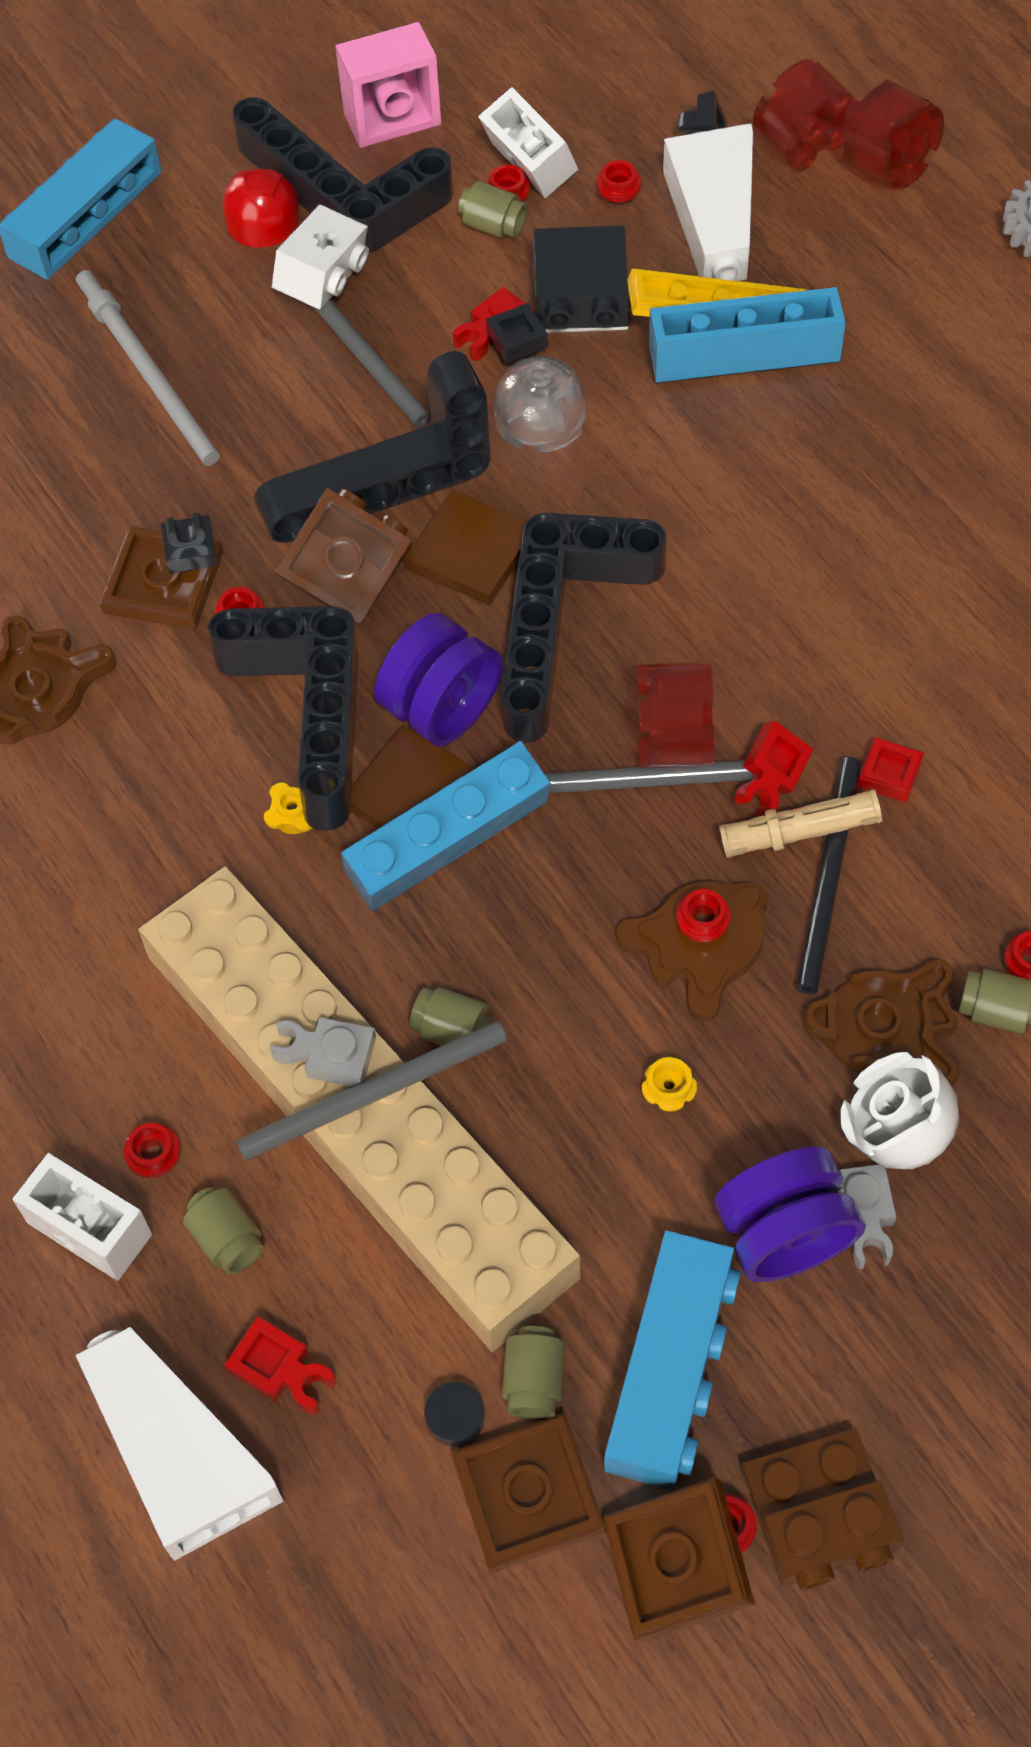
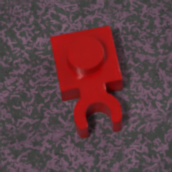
(476, 329)
(777, 765)
(273, 1361)

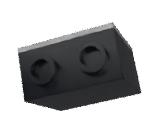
(581, 278)

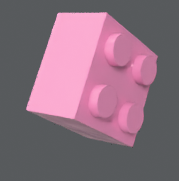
(389, 84)

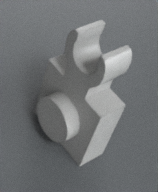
(333, 1053)
(874, 1200)

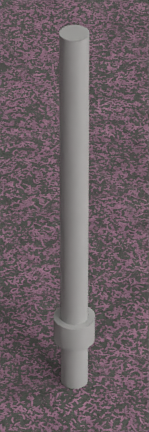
(107, 311)

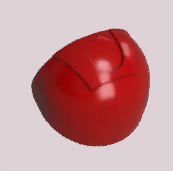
(260, 208)

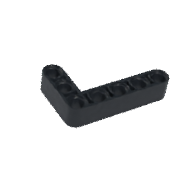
(385, 204)
(398, 468)
(553, 551)
(325, 650)

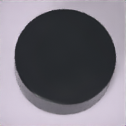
(454, 1414)

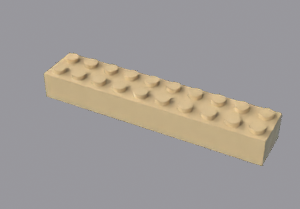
(399, 1155)

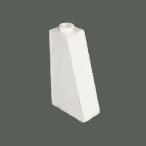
(712, 196)
(178, 1453)

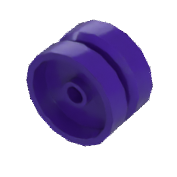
(438, 679)
(789, 1214)

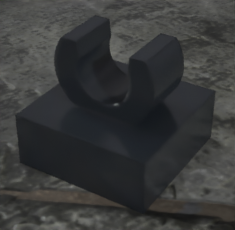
(706, 118)
(517, 333)
(188, 543)

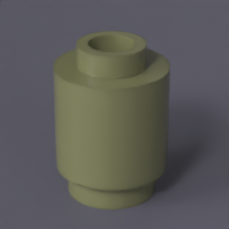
(492, 210)
(997, 1000)
(447, 1016)
(223, 1230)
(533, 1373)

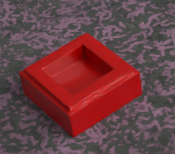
(890, 769)

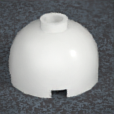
(901, 1112)

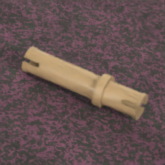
(801, 823)

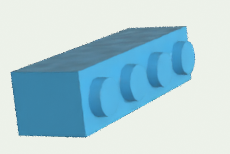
(80, 198)
(746, 334)
(445, 826)
(670, 1360)

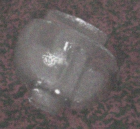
(540, 404)

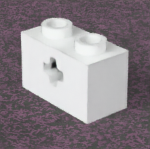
(528, 142)
(320, 257)
(83, 1216)

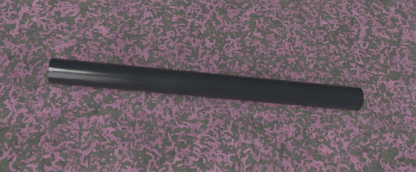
(826, 887)

